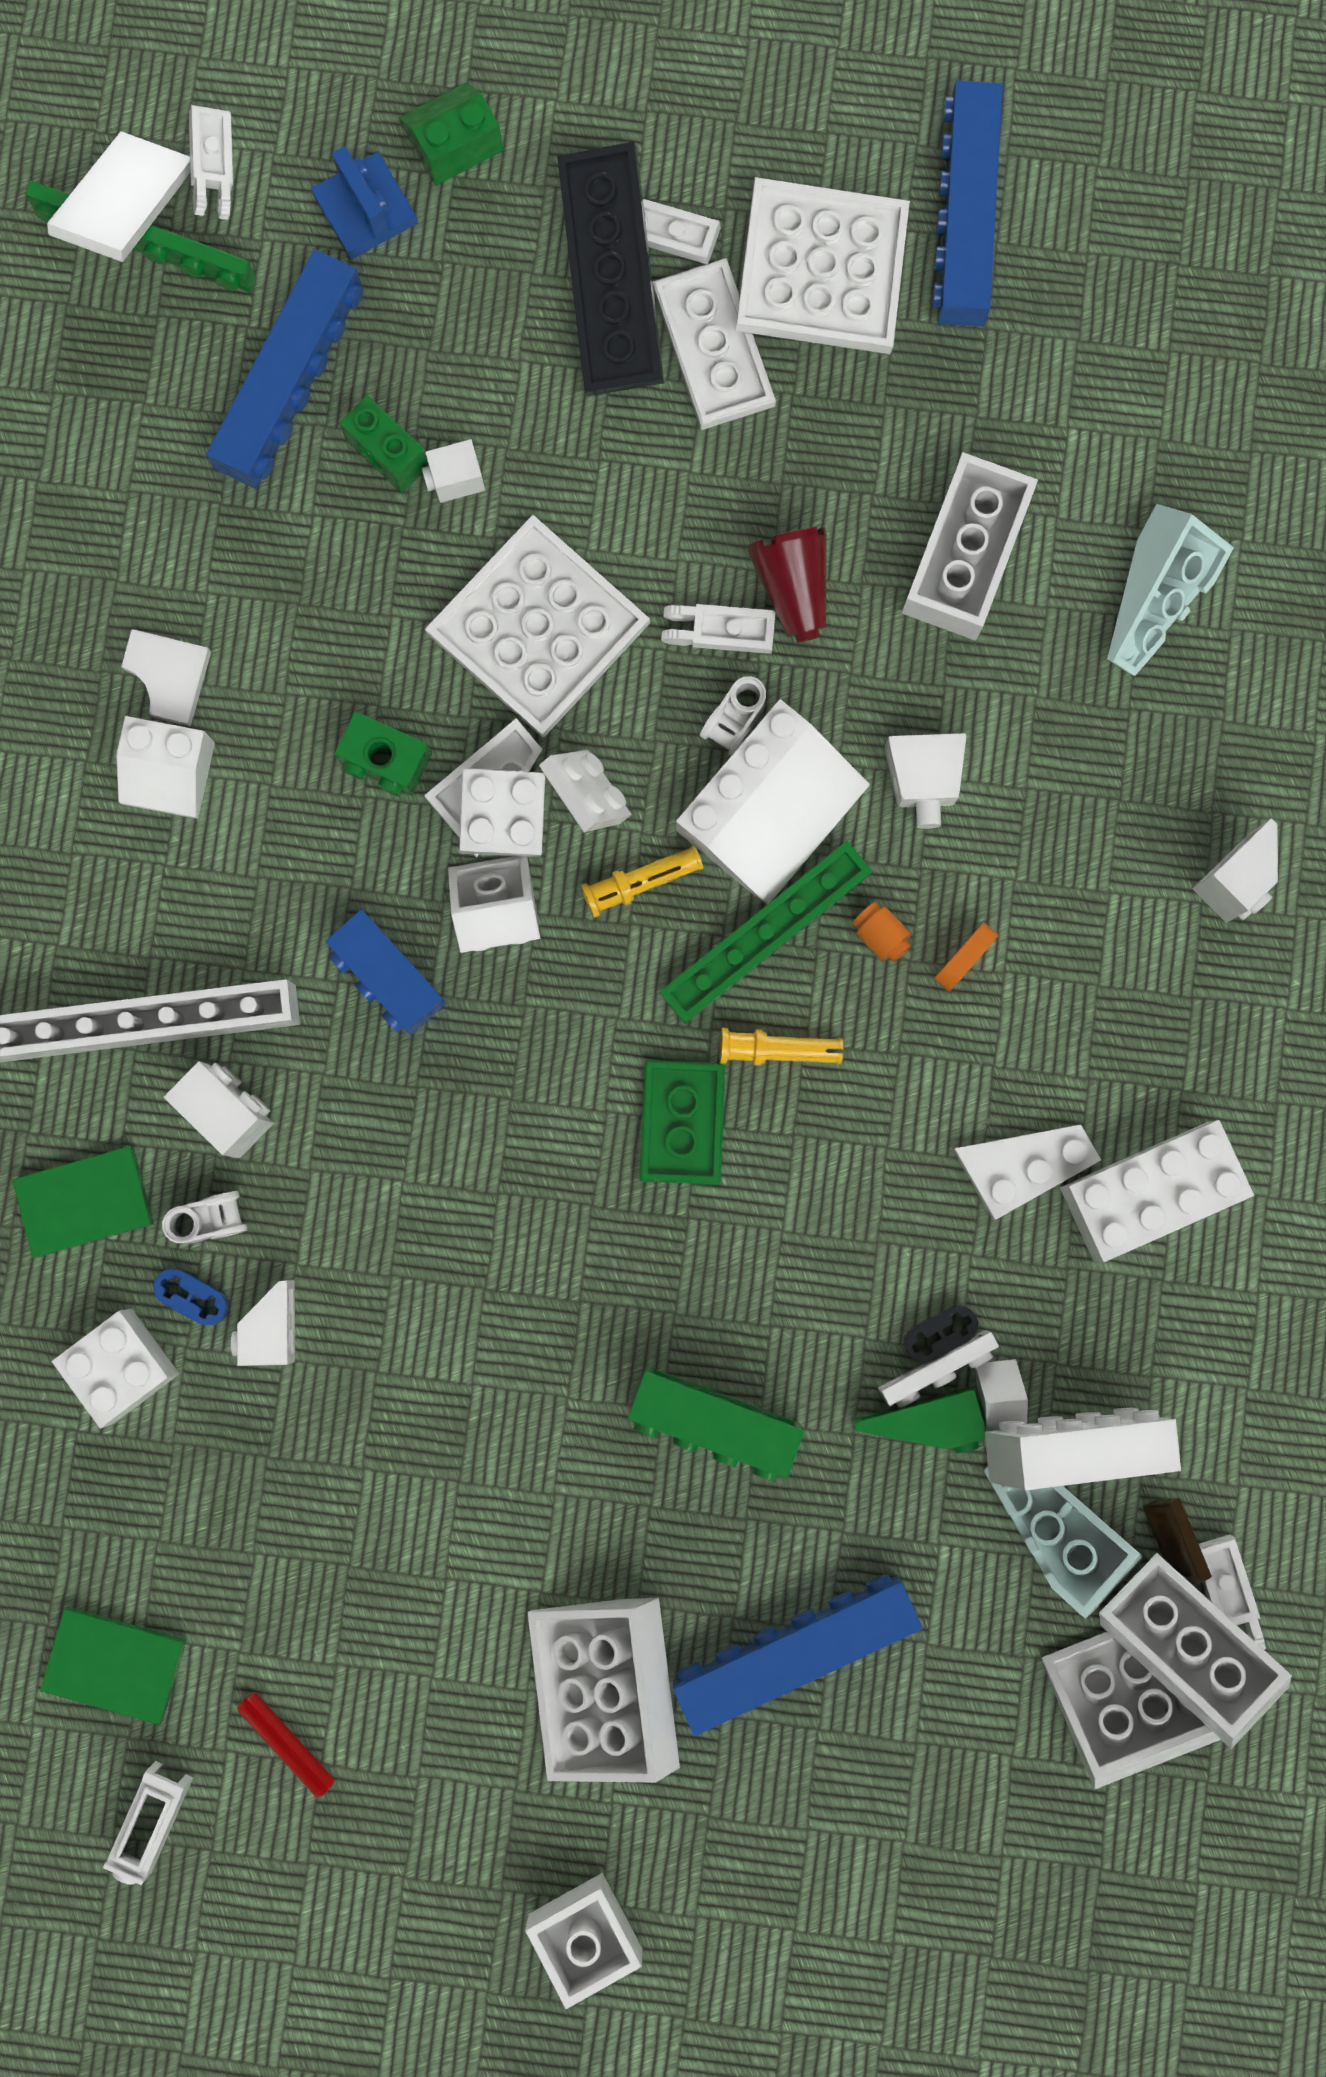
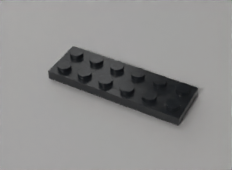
(610, 269)

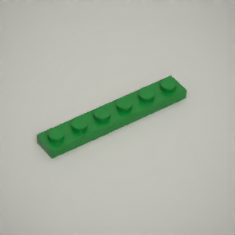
(164, 246)
(765, 932)

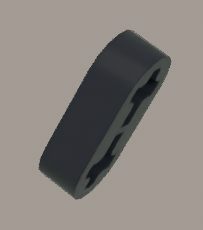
(946, 1342)

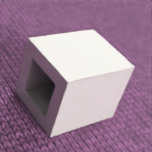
(453, 471)

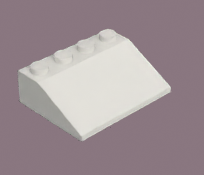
(772, 803)
(604, 1691)
(1120, 1711)

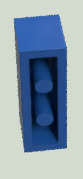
(384, 974)

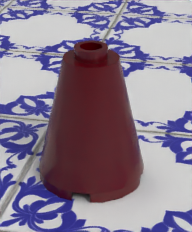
(795, 579)

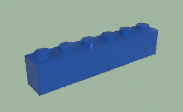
(970, 203)
(286, 369)
(795, 1654)

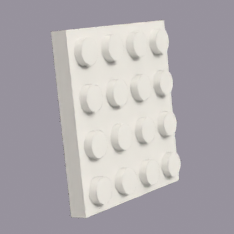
(822, 266)
(537, 626)

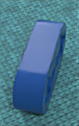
(187, 1305)

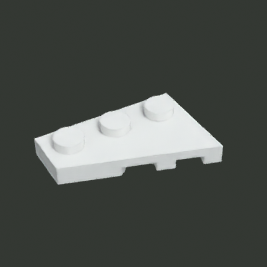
(508, 751)
(1025, 1166)

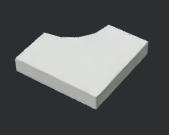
(170, 672)

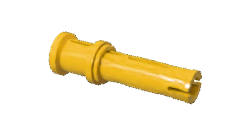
(622, 887)
(760, 1047)

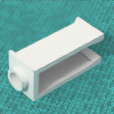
(131, 1869)

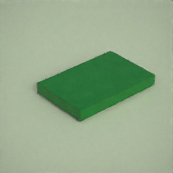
(682, 1122)
(83, 1202)
(113, 1665)

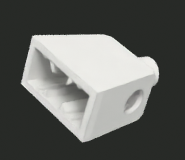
(926, 773)

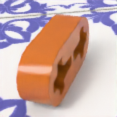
(966, 957)

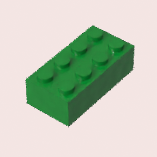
(717, 1423)

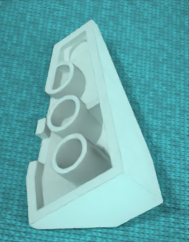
(1168, 570)
(1070, 1543)

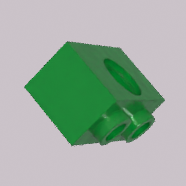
(384, 444)
(368, 736)

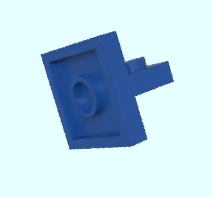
(363, 202)

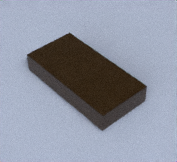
(1177, 1539)

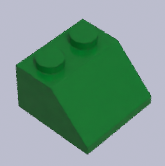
(453, 132)

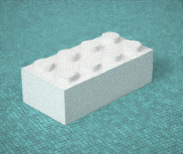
(969, 546)
(1157, 1191)
(1082, 1449)
(1194, 1650)

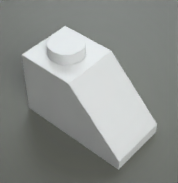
(268, 1329)

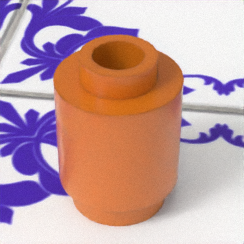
(882, 932)

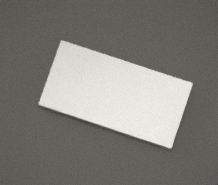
(120, 196)
(716, 361)

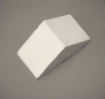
(1001, 1393)

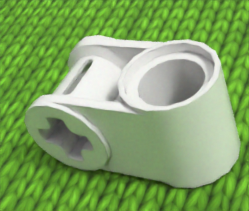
(731, 721)
(212, 1218)

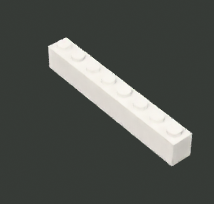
(148, 1020)

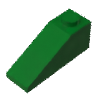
(936, 1421)

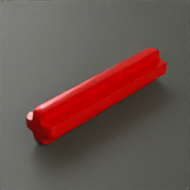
(285, 1745)

